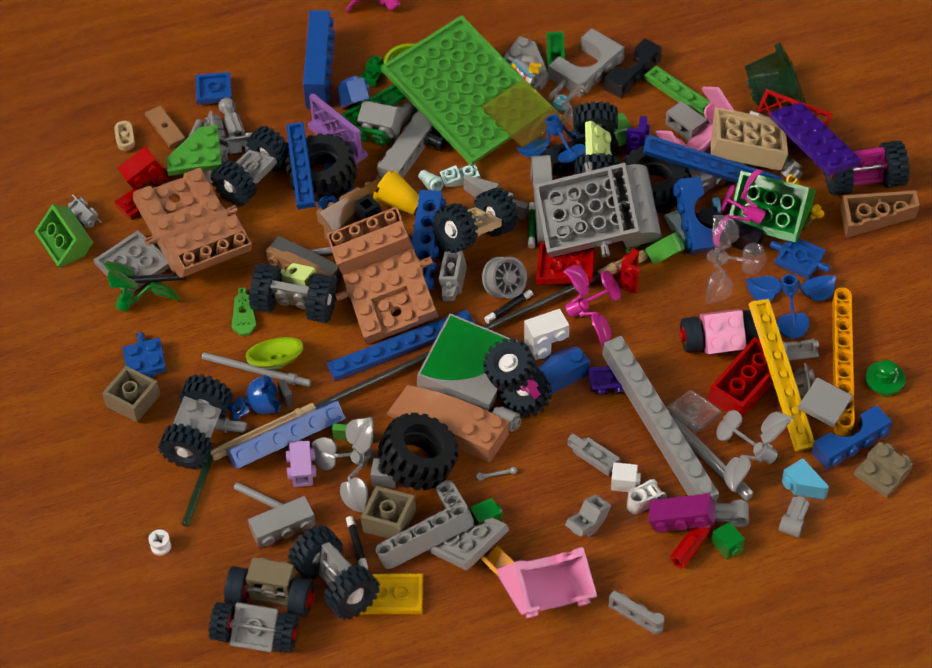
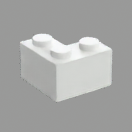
(544, 330)

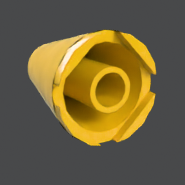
(397, 193)

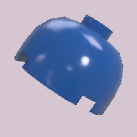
(262, 396)

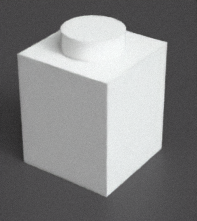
(624, 477)

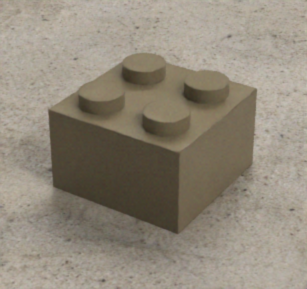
(131, 394)
(388, 512)

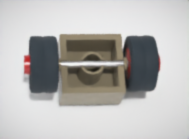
(271, 584)

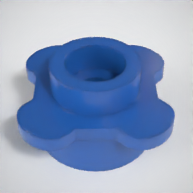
(244, 409)

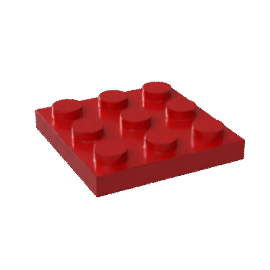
(552, 269)

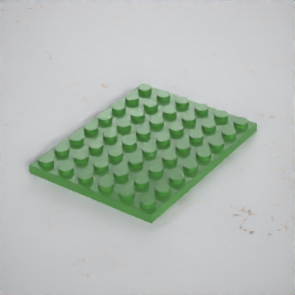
(449, 83)

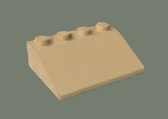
(748, 139)

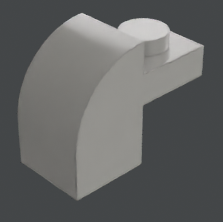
(590, 516)

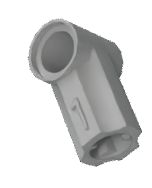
(736, 513)
(793, 520)

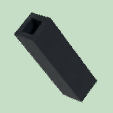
(747, 233)

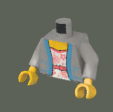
(528, 68)

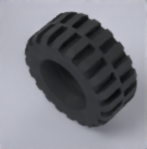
(336, 178)
(662, 191)
(426, 434)

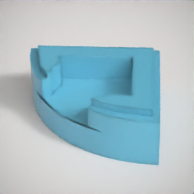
(716, 206)

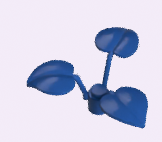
(556, 128)
(792, 325)

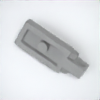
(593, 453)

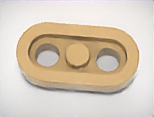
(124, 135)

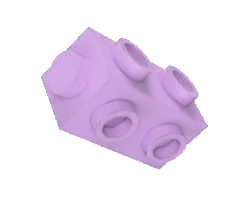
(301, 467)

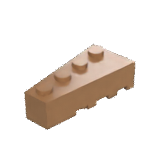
(877, 210)

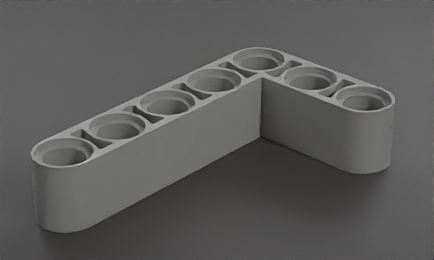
(539, 172)
(429, 532)

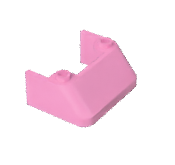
(702, 139)

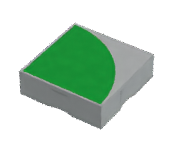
(457, 363)

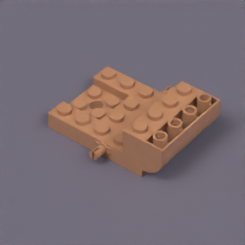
(194, 229)
(382, 275)

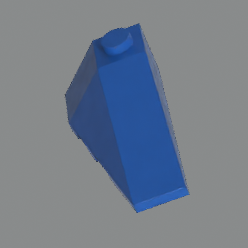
(565, 367)

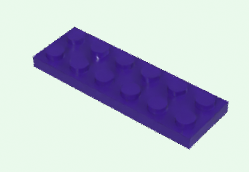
(815, 139)

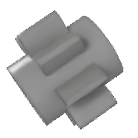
(792, 167)

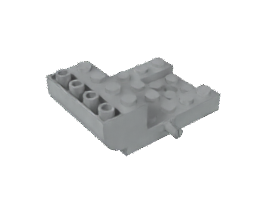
(598, 209)

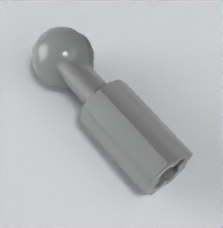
(232, 119)

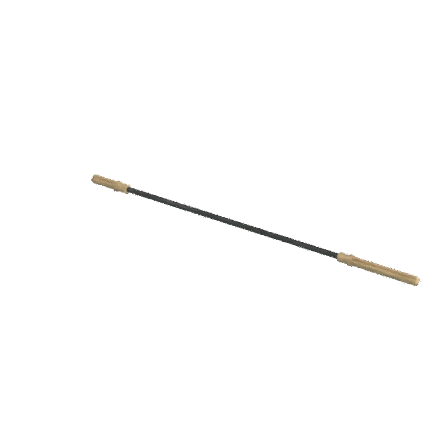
(220, 451)

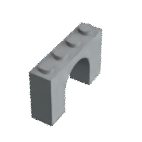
(596, 45)

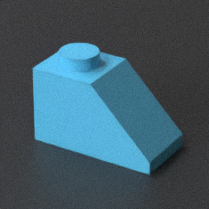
(804, 481)

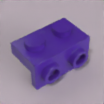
(636, 137)
(603, 380)

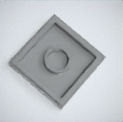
(825, 402)

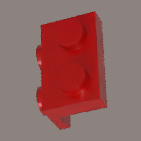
(630, 272)

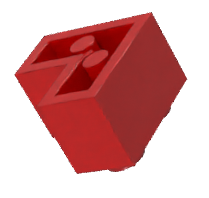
(143, 167)

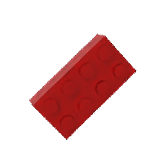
(742, 380)

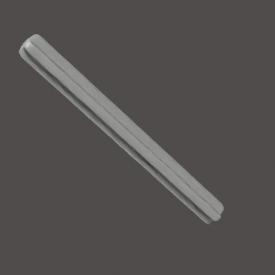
(710, 458)

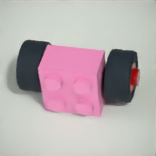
(718, 331)

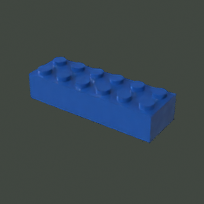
(319, 56)

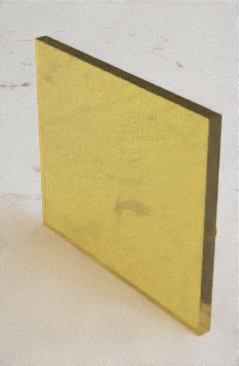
(521, 112)

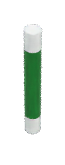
(532, 226)

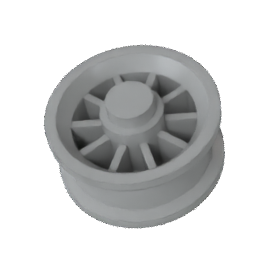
(504, 277)

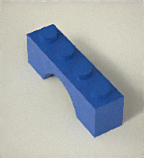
(697, 236)
(834, 449)

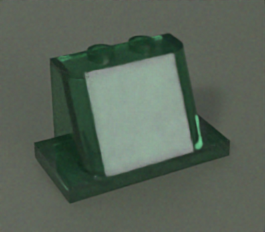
(774, 74)

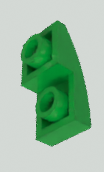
(373, 70)

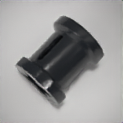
(435, 141)

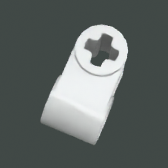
(643, 495)

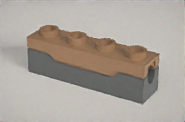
(284, 253)

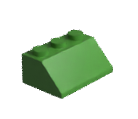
(63, 235)

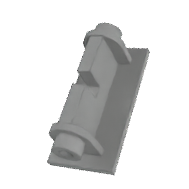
(216, 120)
(235, 143)
(89, 215)
(802, 350)
(804, 378)

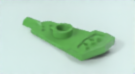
(245, 322)

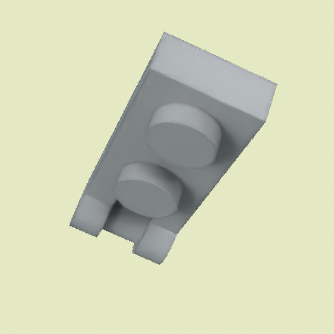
(636, 612)

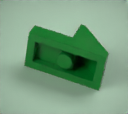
(555, 46)

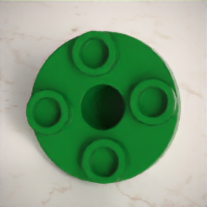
(885, 378)

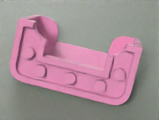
(549, 582)

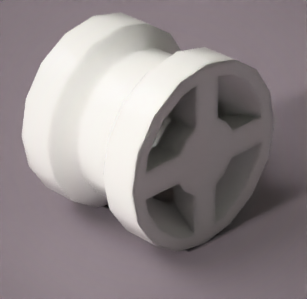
(157, 547)

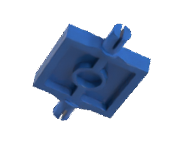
(800, 257)
(145, 356)

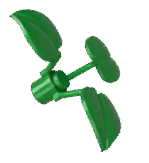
(118, 278)

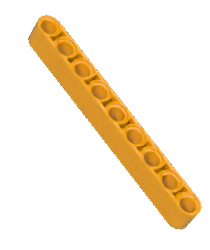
(843, 356)

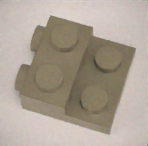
(884, 469)

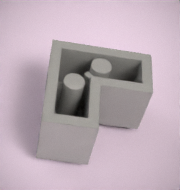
(380, 117)

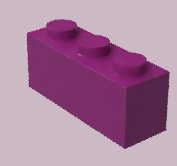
(682, 512)

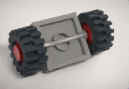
(254, 627)

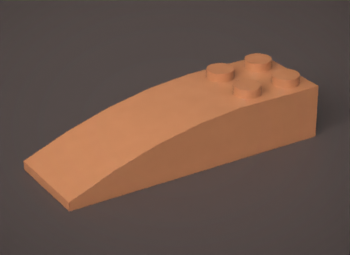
(473, 427)

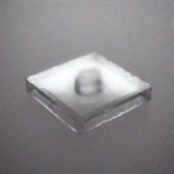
(693, 411)

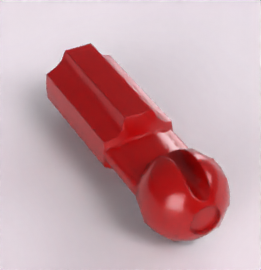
(690, 545)

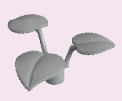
(360, 434)
(739, 467)

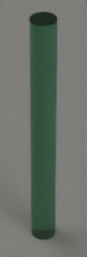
(196, 493)

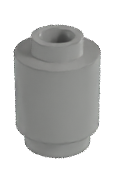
(511, 416)

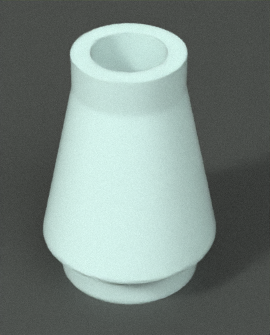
(431, 181)

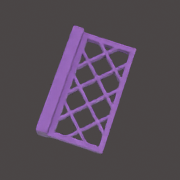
(329, 121)

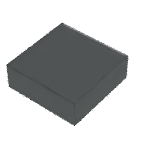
(285, 393)

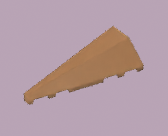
(343, 212)

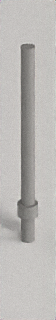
(290, 378)

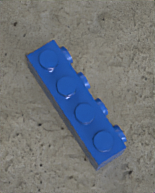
(352, 91)

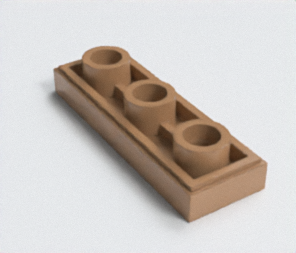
(165, 127)

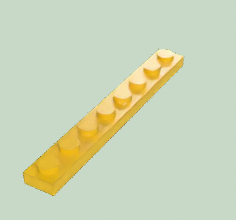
(781, 374)

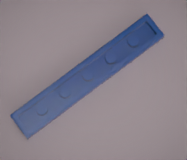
(300, 165)

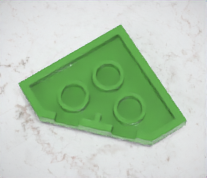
(196, 152)

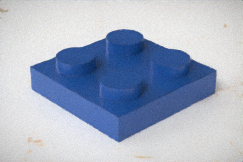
(213, 87)

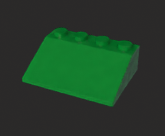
(784, 202)

